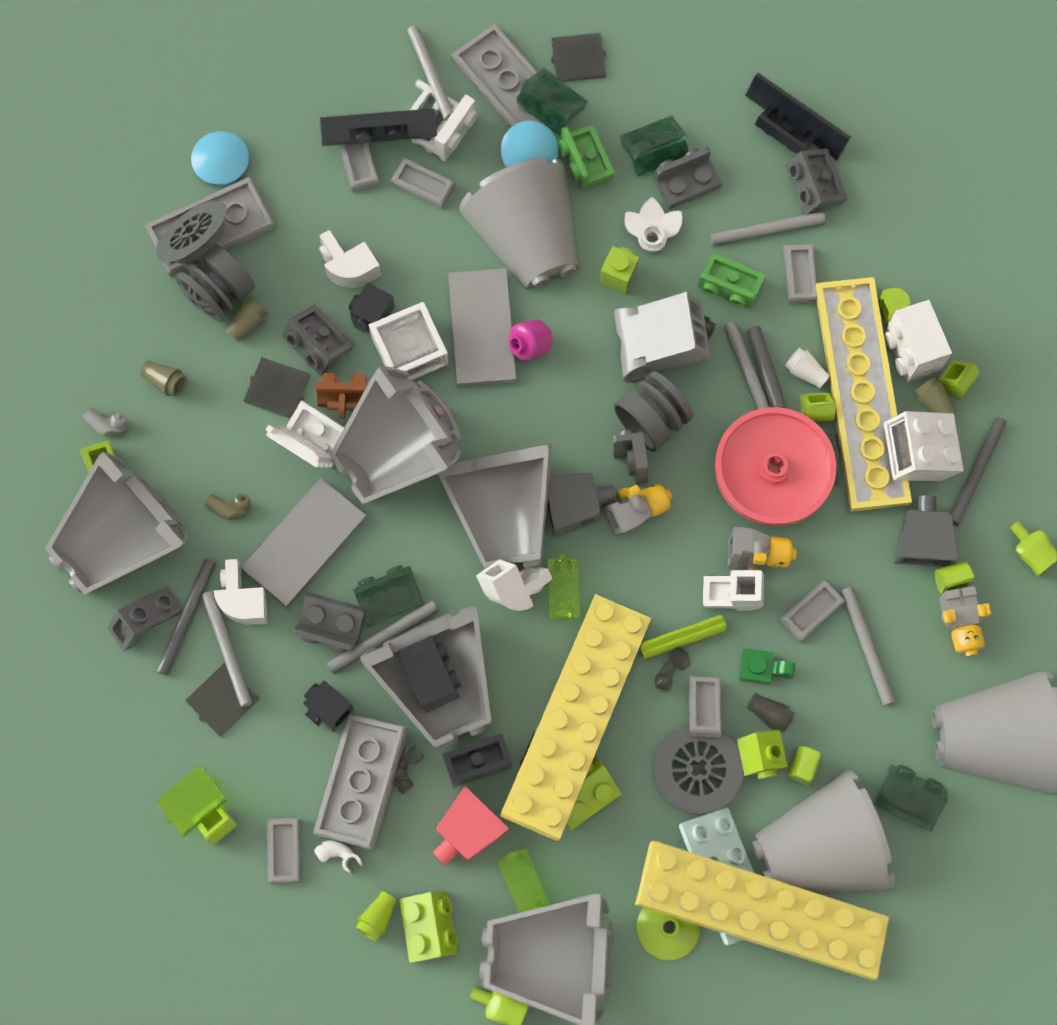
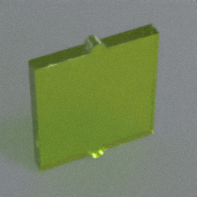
(191, 801)

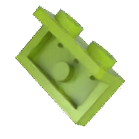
(594, 794)
(428, 926)

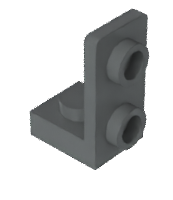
(141, 616)

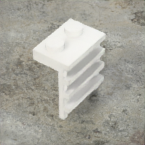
(450, 131)
(308, 435)

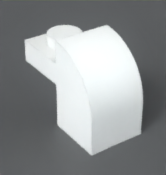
(350, 268)
(511, 588)
(739, 591)
(240, 605)

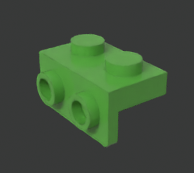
(587, 156)
(731, 281)

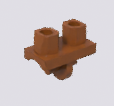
(340, 395)

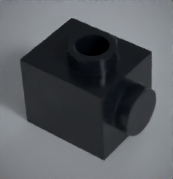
(370, 307)
(326, 706)

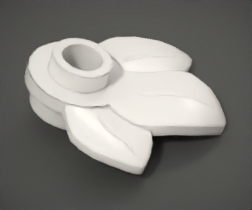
(653, 222)

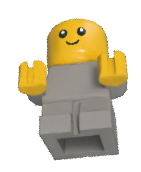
(635, 510)
(755, 549)
(962, 617)

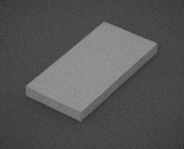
(496, 72)
(244, 219)
(481, 327)
(303, 542)
(360, 781)

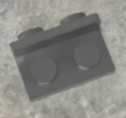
(687, 178)
(815, 180)
(316, 339)
(632, 446)
(330, 622)

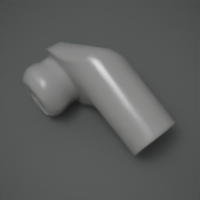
(106, 426)

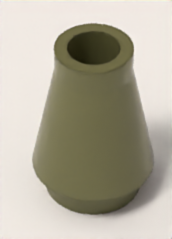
(246, 319)
(165, 378)
(934, 396)

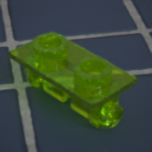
(564, 588)
(523, 881)

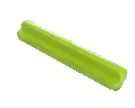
(683, 637)

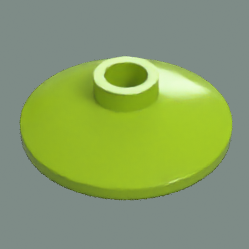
(665, 945)

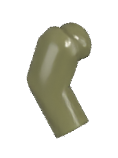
(230, 509)

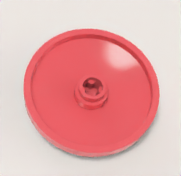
(775, 466)

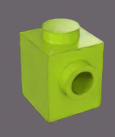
(619, 269)
(762, 754)

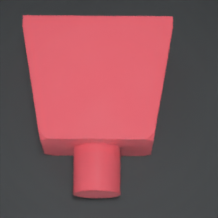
(468, 829)

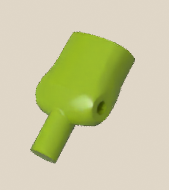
(1034, 548)
(500, 1007)

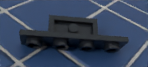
(793, 121)
(378, 127)

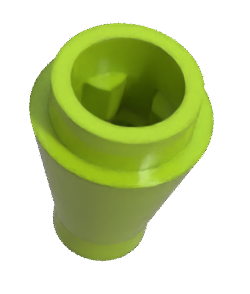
(376, 917)

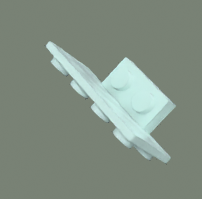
(716, 839)

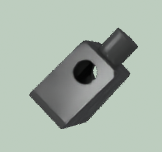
(575, 501)
(926, 536)

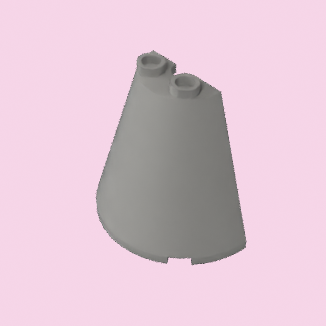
(527, 220)
(395, 436)
(503, 503)
(113, 527)
(464, 646)
(1003, 733)
(828, 842)
(553, 958)

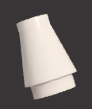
(806, 367)

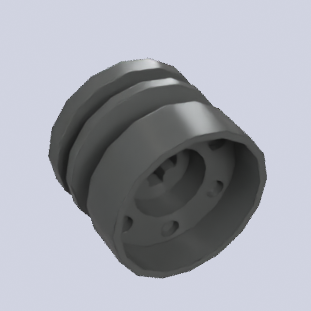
(209, 287)
(653, 410)

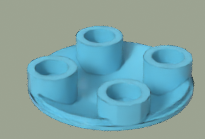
(527, 142)
(220, 158)

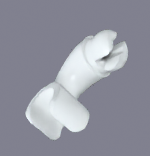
(334, 848)

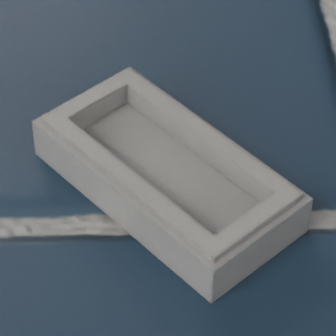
(359, 166)
(422, 183)
(800, 273)
(812, 610)
(705, 707)
(283, 850)

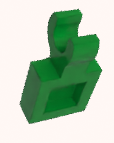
(759, 667)

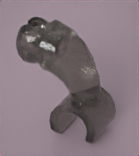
(677, 659)
(401, 778)

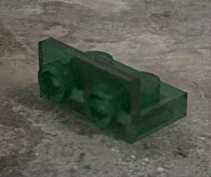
(550, 100)
(655, 144)
(388, 595)
(912, 797)

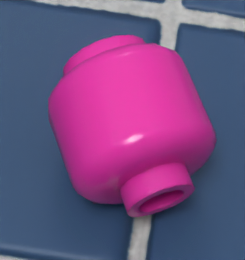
(530, 339)

